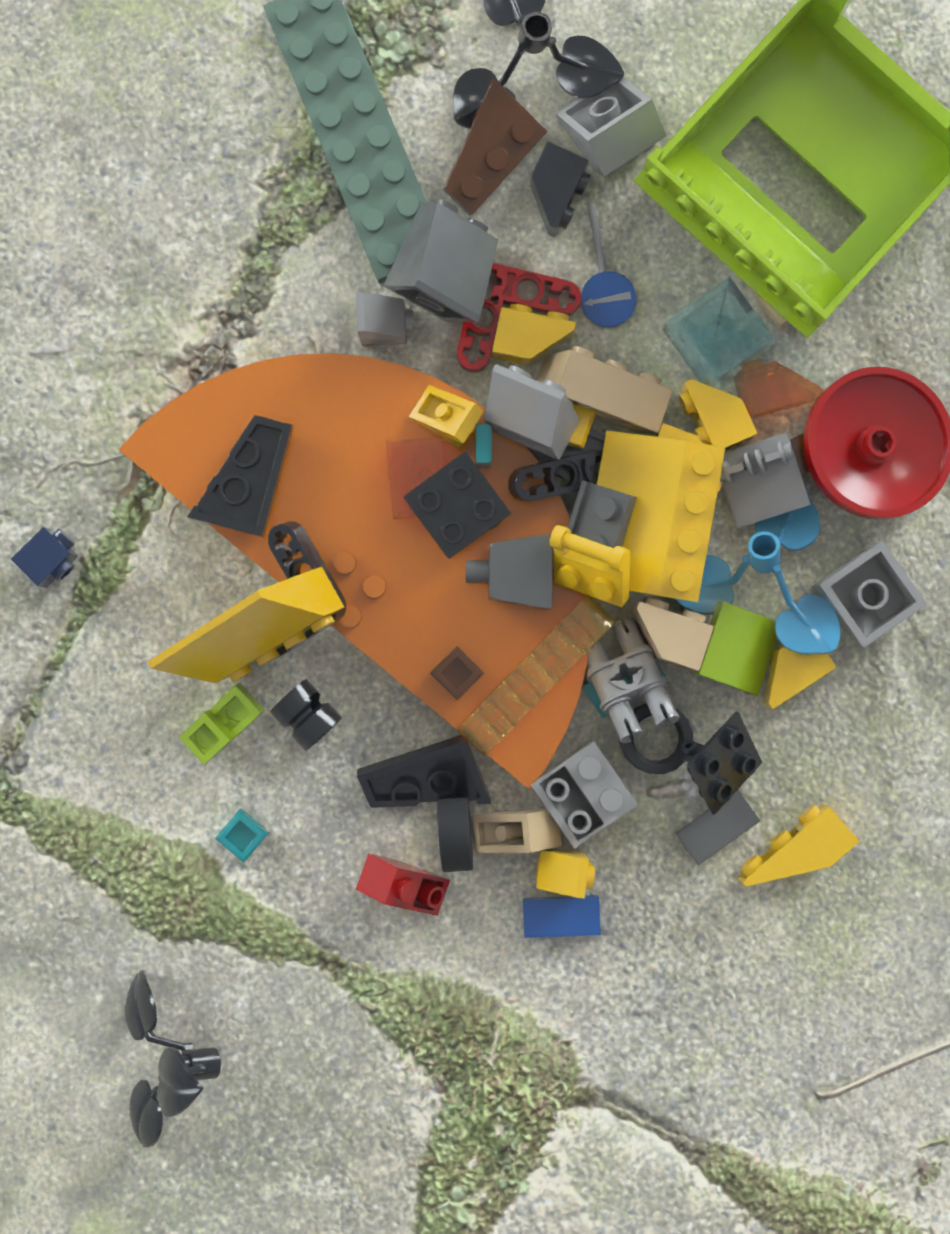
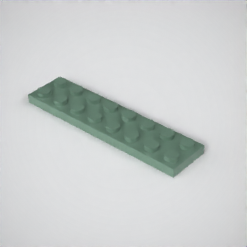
(350, 123)

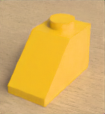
(792, 673)

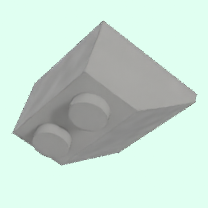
(612, 126)

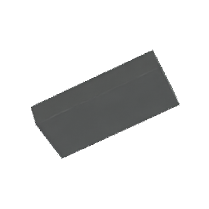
(713, 832)

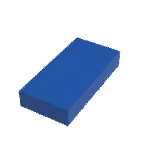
(561, 916)

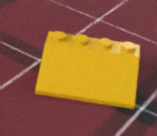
(673, 508)
(253, 630)

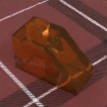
(773, 388)

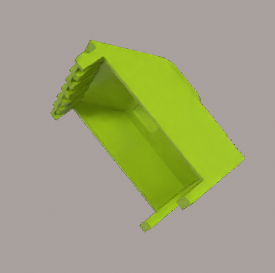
(848, 119)

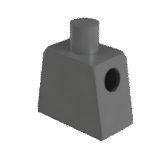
(516, 572)

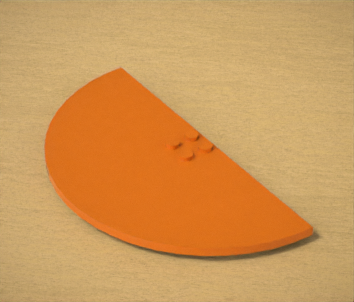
(398, 585)

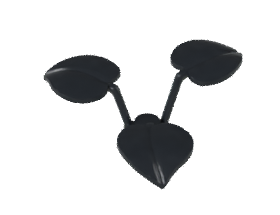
(584, 68)
(177, 1070)

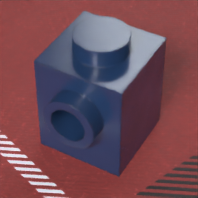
(46, 557)

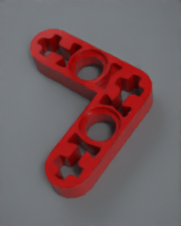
(507, 294)

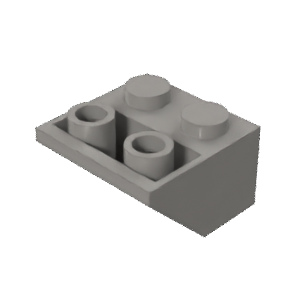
(530, 411)
(583, 793)

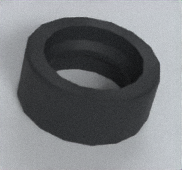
(665, 765)
(455, 834)

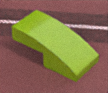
(221, 723)

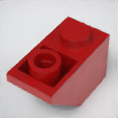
(402, 885)

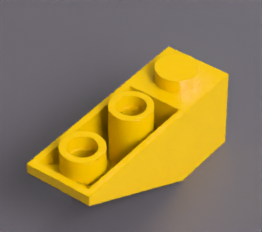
(810, 846)

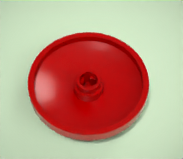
(878, 443)

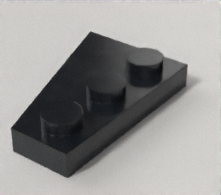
(247, 482)
(425, 775)

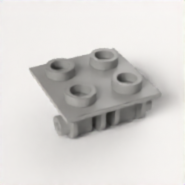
(763, 480)

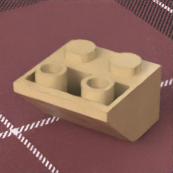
(673, 637)

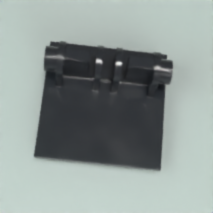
(457, 505)
(722, 762)

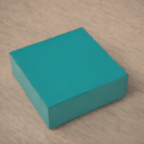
(483, 445)
(242, 835)

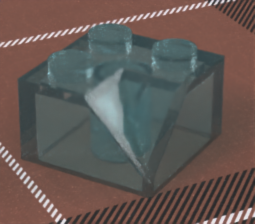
(717, 333)

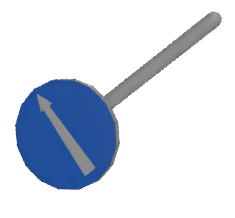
(607, 296)

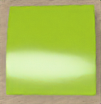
(738, 648)

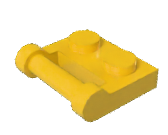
(591, 566)

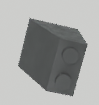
(444, 263)

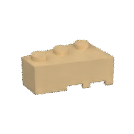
(608, 389)

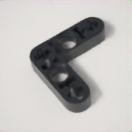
(578, 465)
(291, 567)

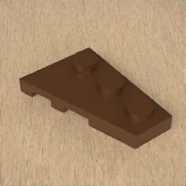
(494, 146)

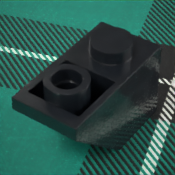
(554, 184)

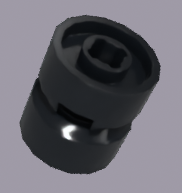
(305, 714)

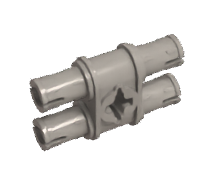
(647, 682)

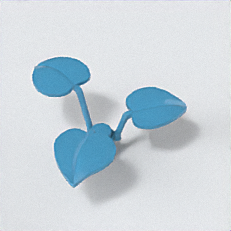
(805, 627)

